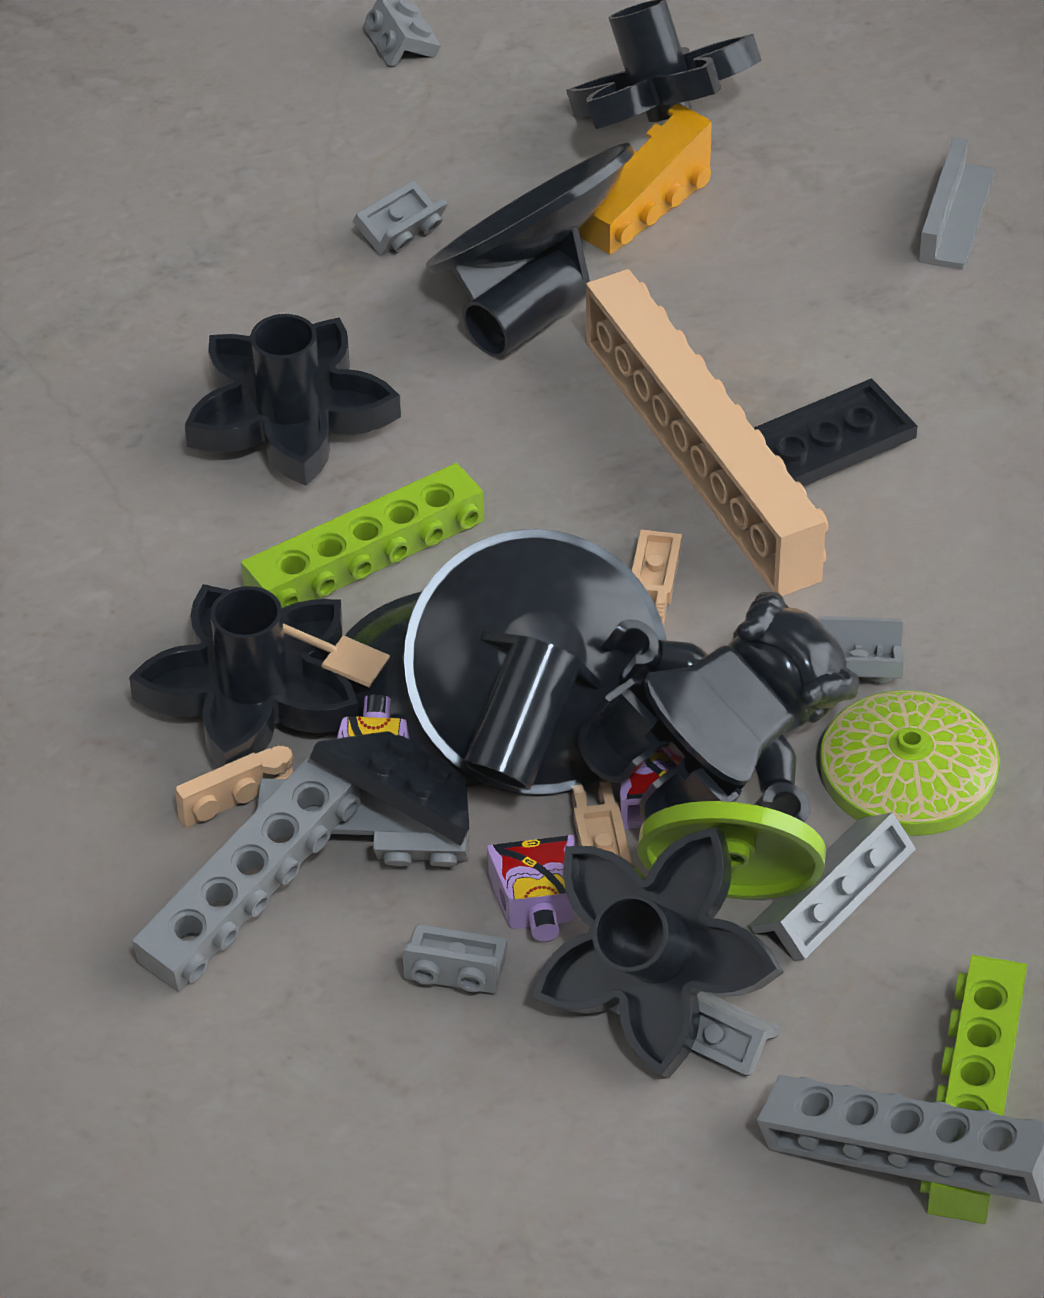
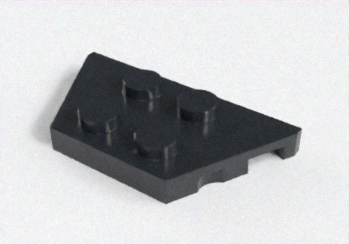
(402, 777)

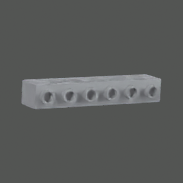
(222, 877)
(906, 1137)

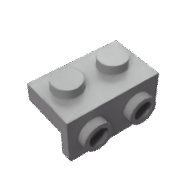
(399, 27)
(399, 217)
(869, 645)
(403, 847)
(455, 958)

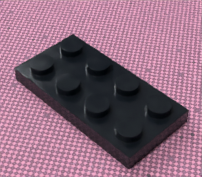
(837, 431)

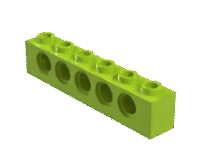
(368, 537)
(981, 1057)

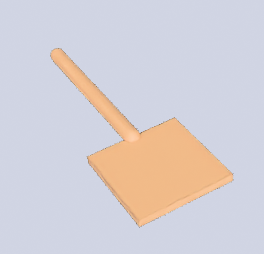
(347, 658)

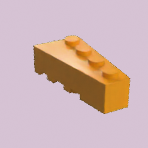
(654, 179)

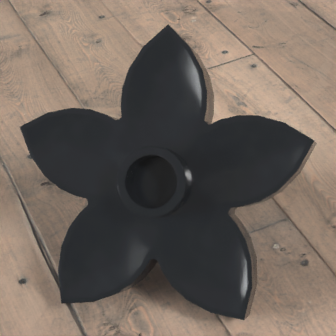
(657, 68)
(289, 391)
(249, 672)
(654, 944)

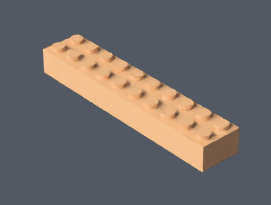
(706, 433)

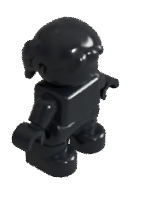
(719, 709)

